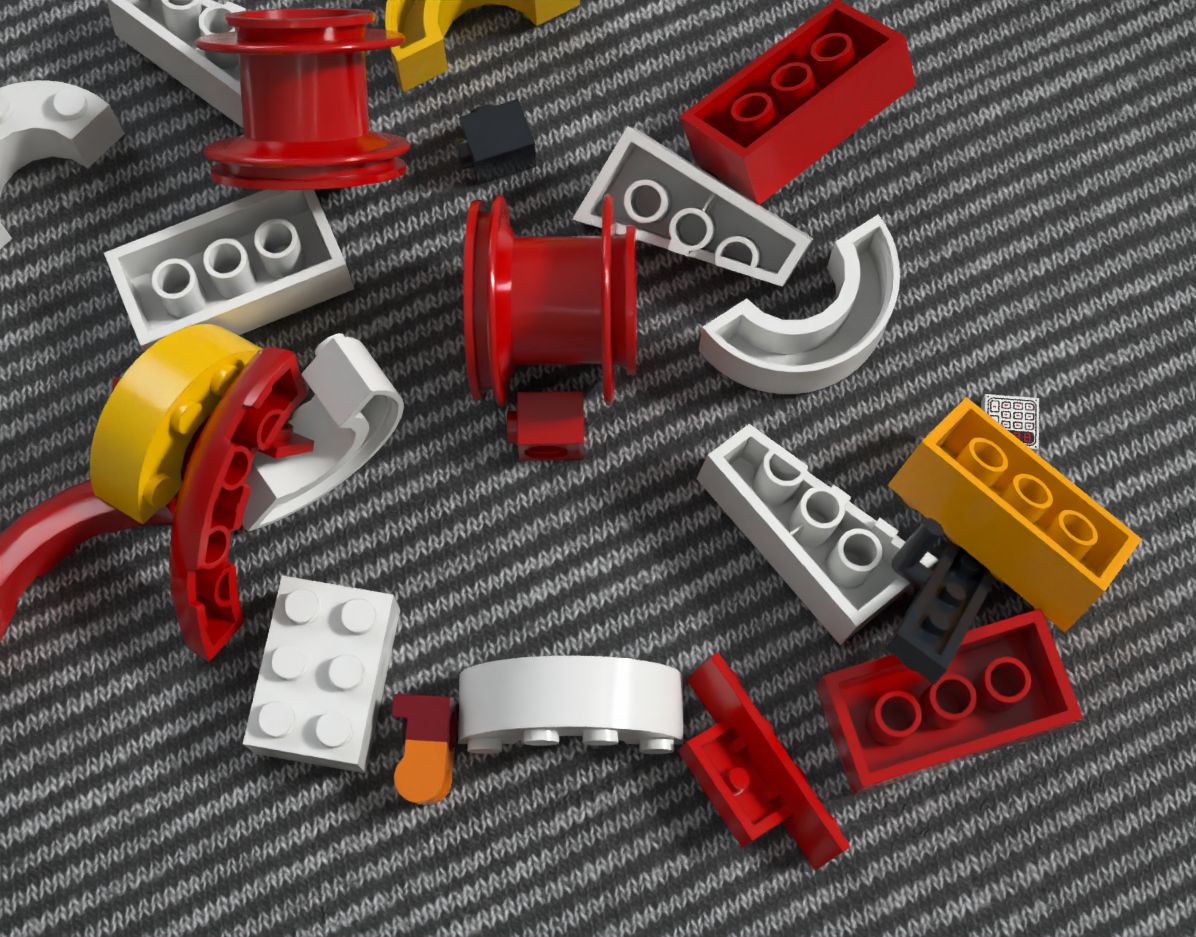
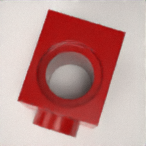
(547, 426)

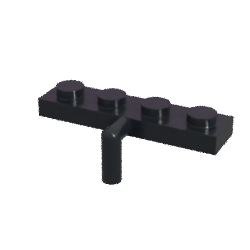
(944, 604)

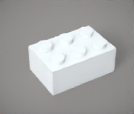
(322, 674)

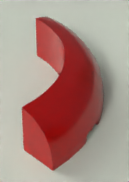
(215, 496)
(50, 534)

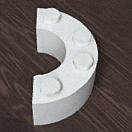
(51, 121)
(824, 348)
(346, 418)
(570, 697)

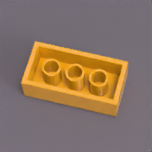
(1015, 514)

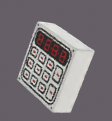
(1016, 415)

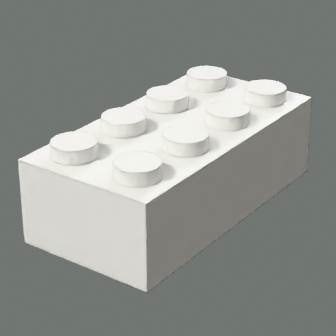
(231, 266)

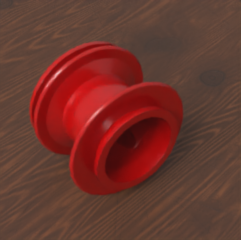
(304, 101)
(546, 300)

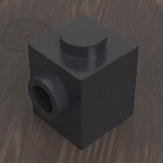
(495, 141)

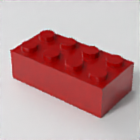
(798, 100)
(995, 694)

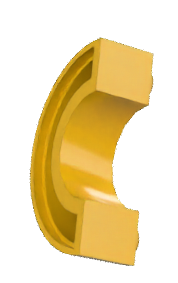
(427, 22)
(156, 413)

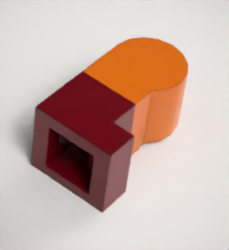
(428, 758)

